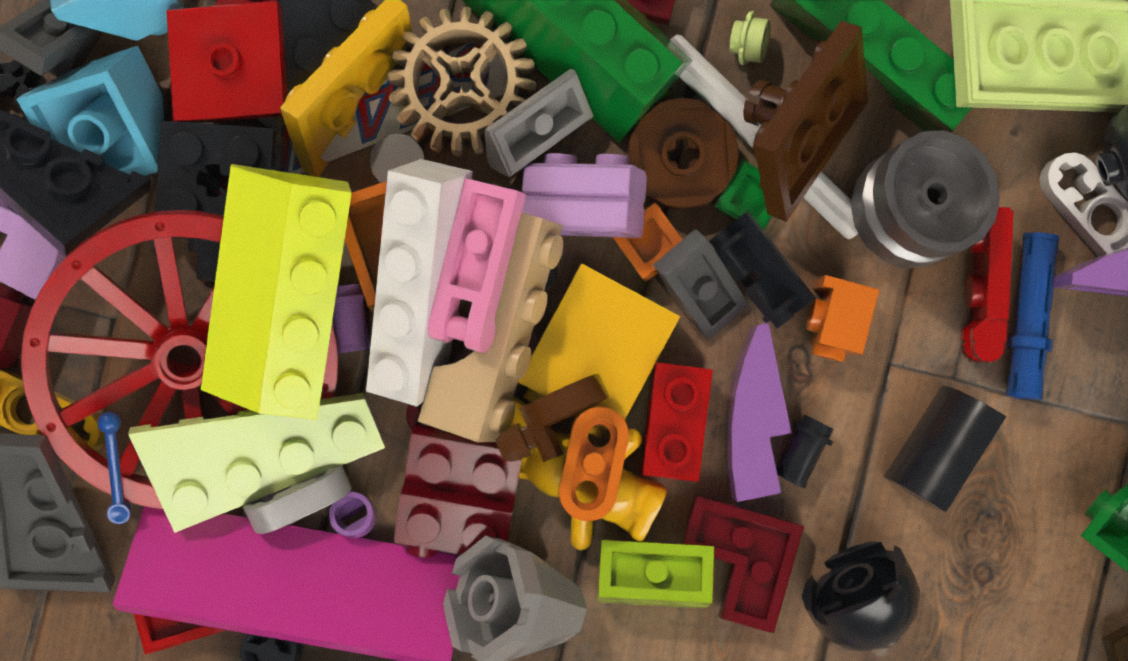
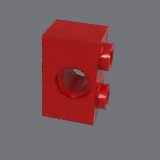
(676, 422)

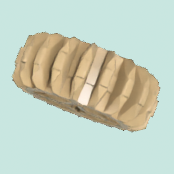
(475, 62)

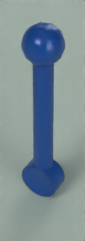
(119, 509)

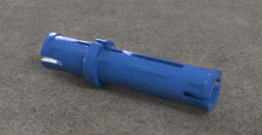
(1031, 326)

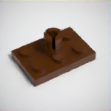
(808, 119)

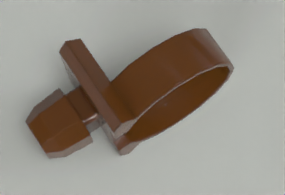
(539, 415)

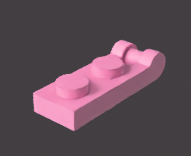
(476, 264)

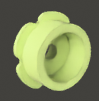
(750, 39)

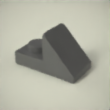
(46, 43)
(700, 284)

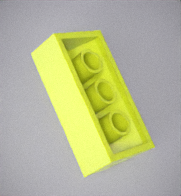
(275, 290)

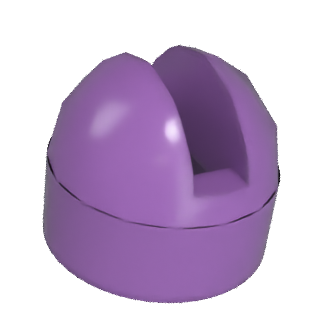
(348, 507)

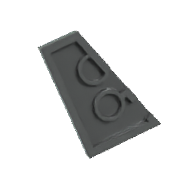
(42, 524)

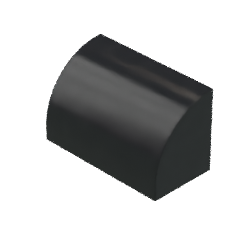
(944, 447)

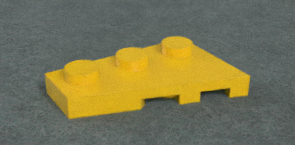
(332, 93)

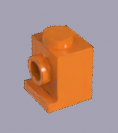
(841, 318)

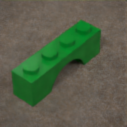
(895, 52)

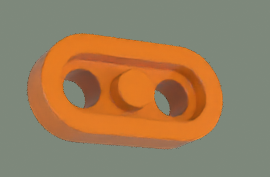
(594, 464)

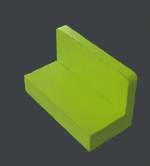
(655, 574)

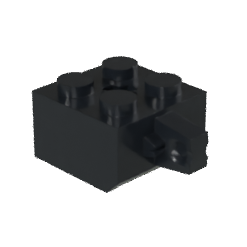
(196, 157)

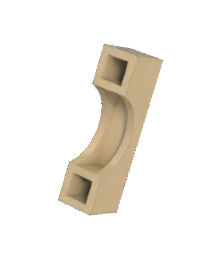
(478, 391)

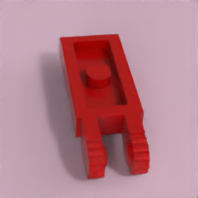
(989, 292)

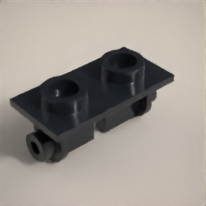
(762, 270)

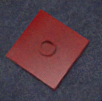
(227, 62)

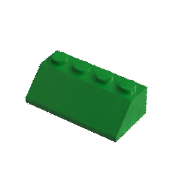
(609, 44)

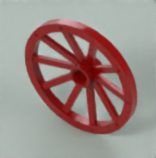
(39, 341)

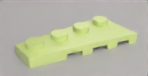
(235, 459)

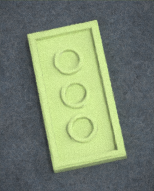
(1041, 54)

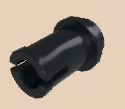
(804, 450)

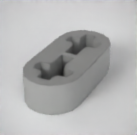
(297, 501)

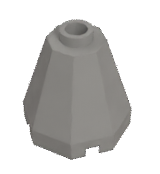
(510, 603)

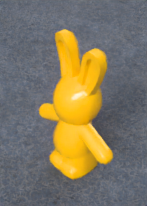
(636, 499)

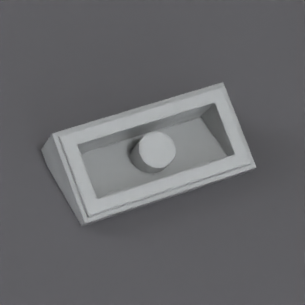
(537, 124)

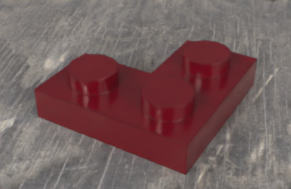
(760, 555)

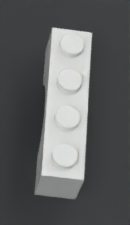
(413, 247)

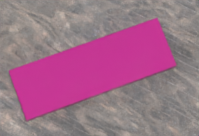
(290, 586)

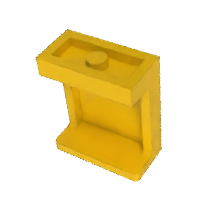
(603, 332)

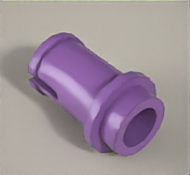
(350, 319)

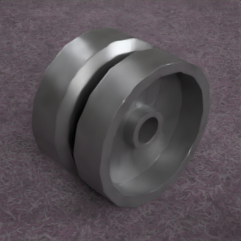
(925, 200)

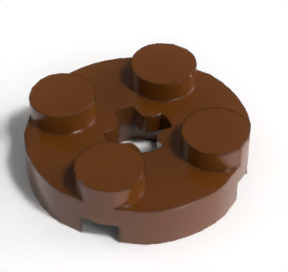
(702, 131)

